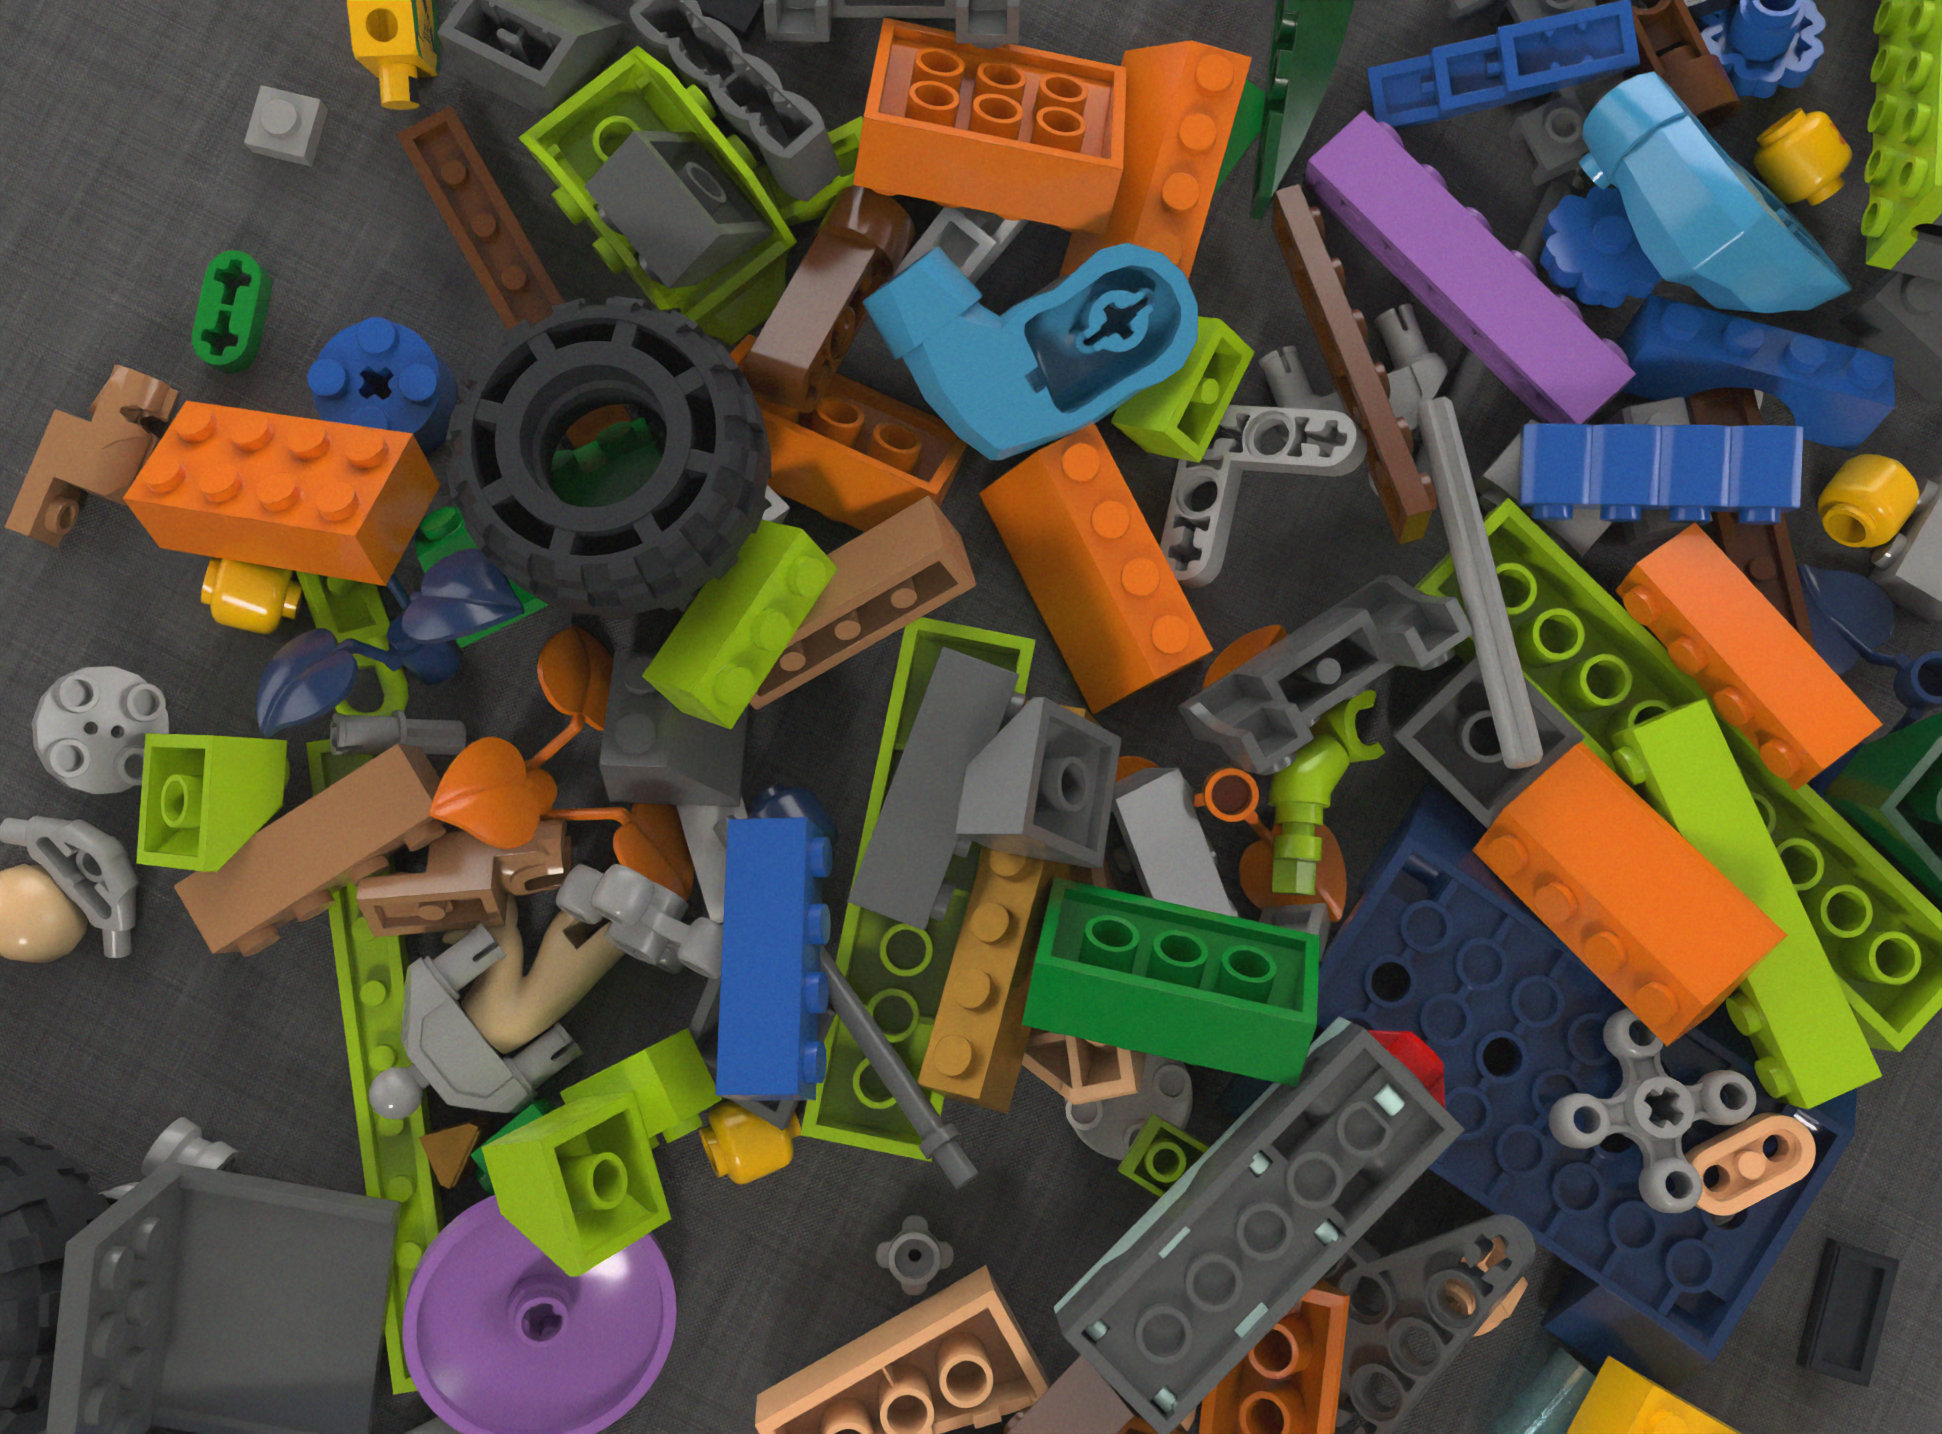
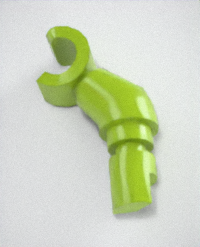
(1306, 789)

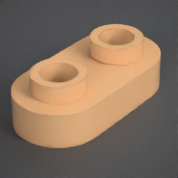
(1744, 1169)

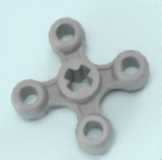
(643, 919)
(1674, 1104)

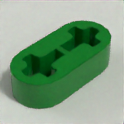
(224, 311)

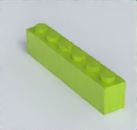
(1792, 1000)

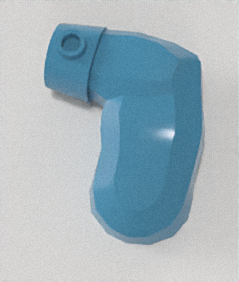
(1699, 209)
(1046, 360)

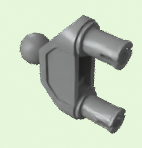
(1413, 380)
(450, 1048)

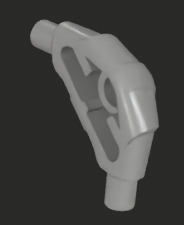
(88, 868)

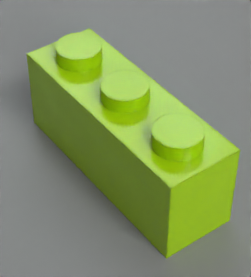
(741, 624)

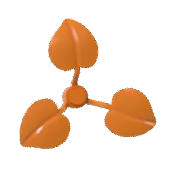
(1234, 796)
(504, 797)

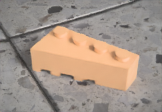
(920, 1373)

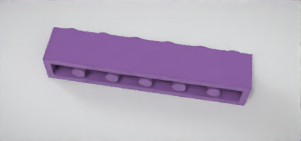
(1466, 274)

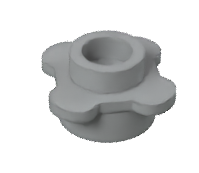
(911, 1273)

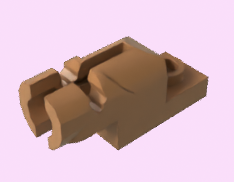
(91, 455)
(465, 883)

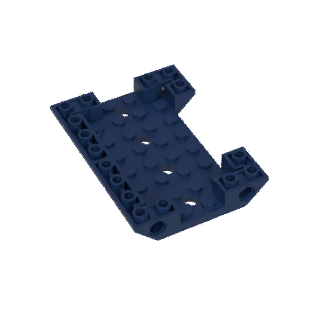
(1487, 968)

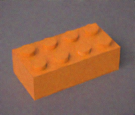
(284, 491)

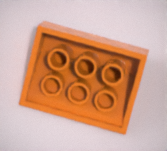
(993, 128)

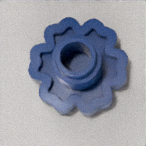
(1765, 43)
(1596, 250)

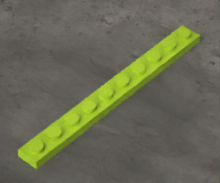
(372, 998)

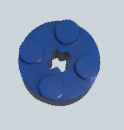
(379, 355)

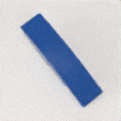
(1505, 66)

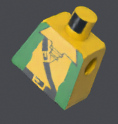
(396, 45)

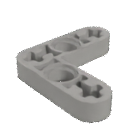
(1225, 466)

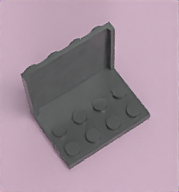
(224, 1309)

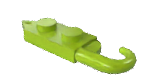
(356, 612)

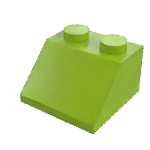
(206, 797)
(580, 1180)

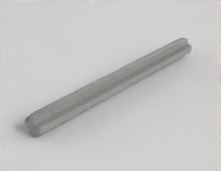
(1479, 585)

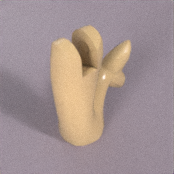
(518, 1008)

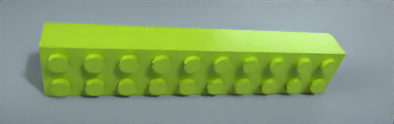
(1614, 674)

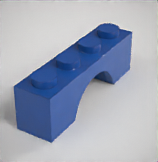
(1826, 385)

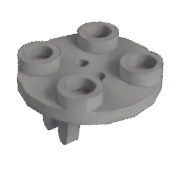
(105, 699)

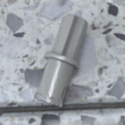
(378, 733)

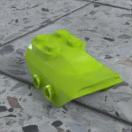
(647, 96)

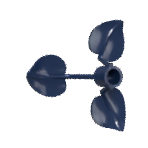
(455, 600)
(1849, 620)

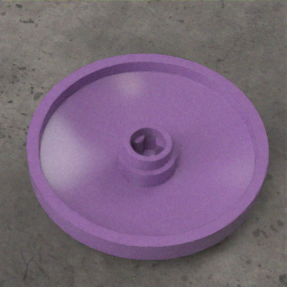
(522, 1346)

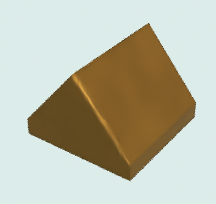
(451, 1149)

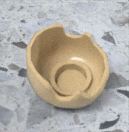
(37, 916)

